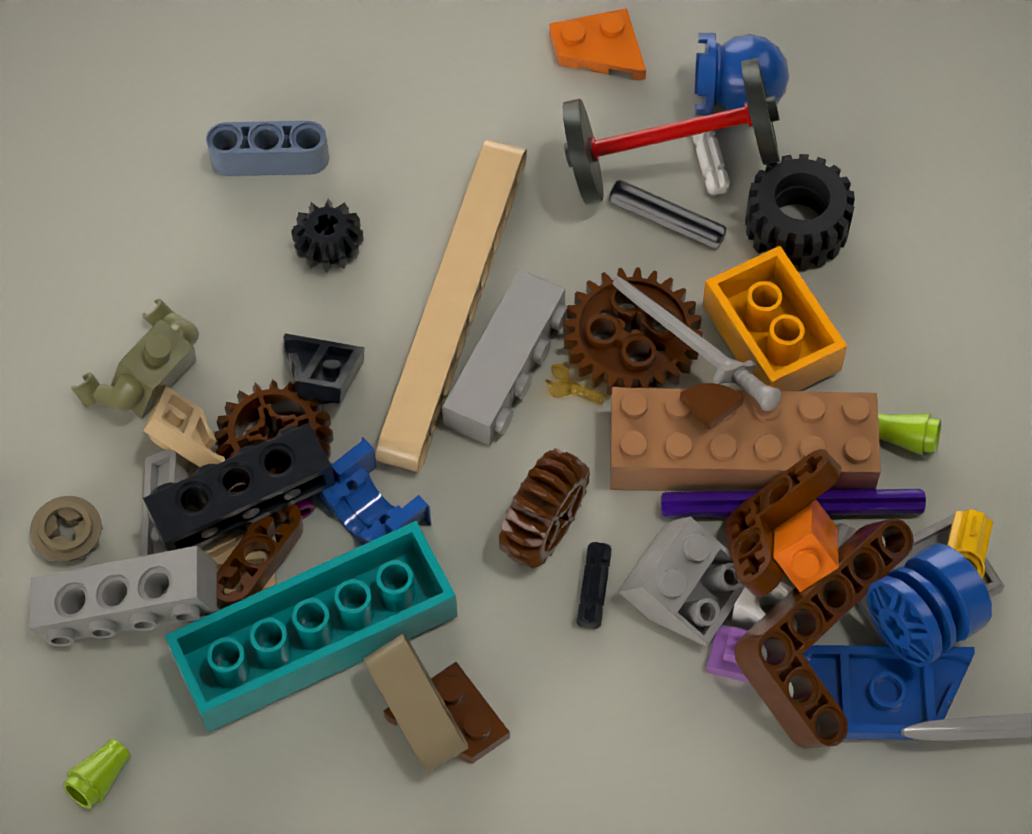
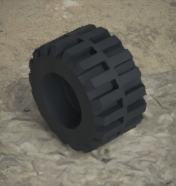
(806, 184)

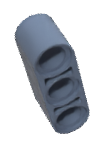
(248, 144)

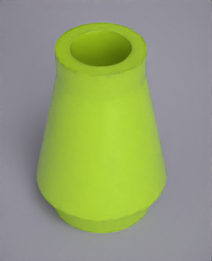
(911, 431)
(95, 775)

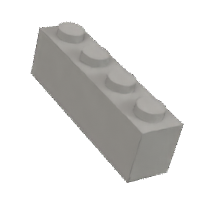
(504, 358)

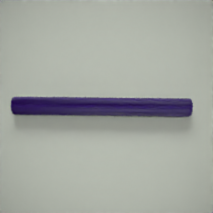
(832, 501)

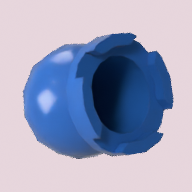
(720, 71)

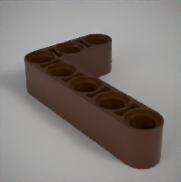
(814, 619)

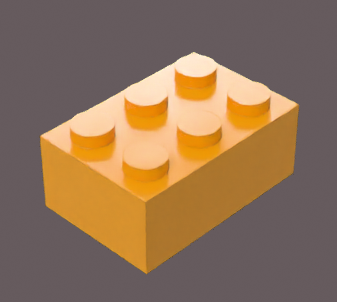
(774, 321)

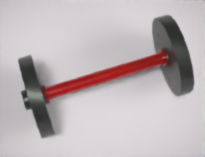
(584, 151)

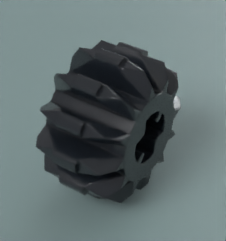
(327, 235)

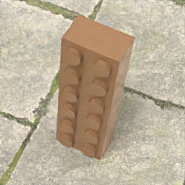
(667, 448)

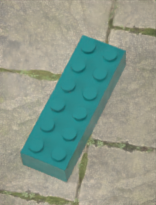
(311, 625)

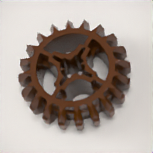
(266, 406)
(544, 508)

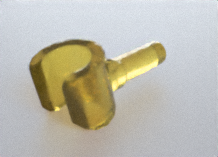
(567, 386)

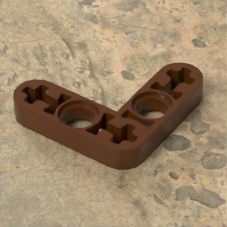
(752, 523)
(258, 536)

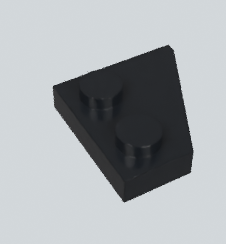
(321, 367)

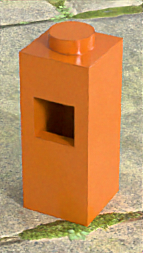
(807, 546)

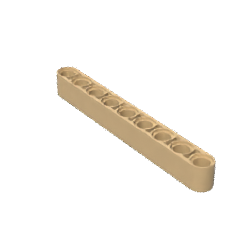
(451, 307)

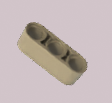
(415, 703)

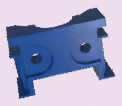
(364, 508)

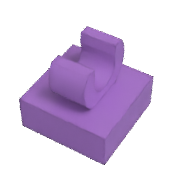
(722, 654)

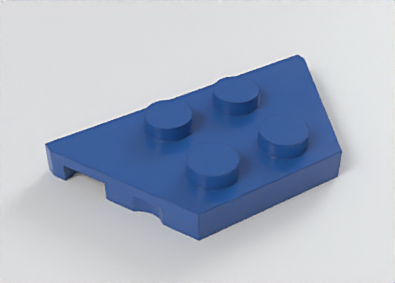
(883, 690)

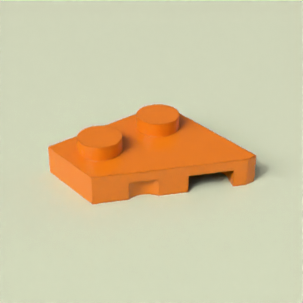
(598, 43)

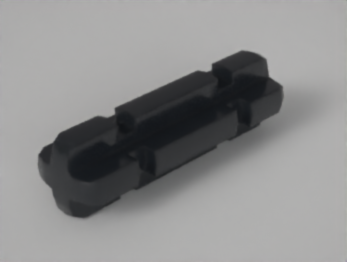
(594, 585)

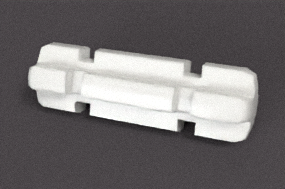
(712, 163)

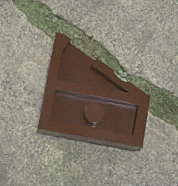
(470, 711)

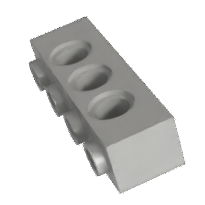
(100, 588)

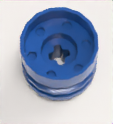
(929, 604)

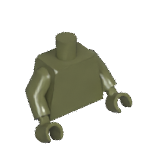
(148, 367)

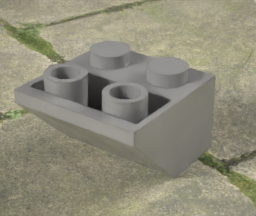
(685, 581)

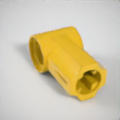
(971, 537)

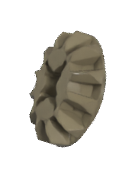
(73, 512)

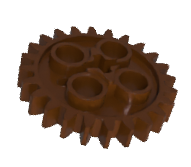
(630, 333)

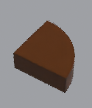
(711, 402)

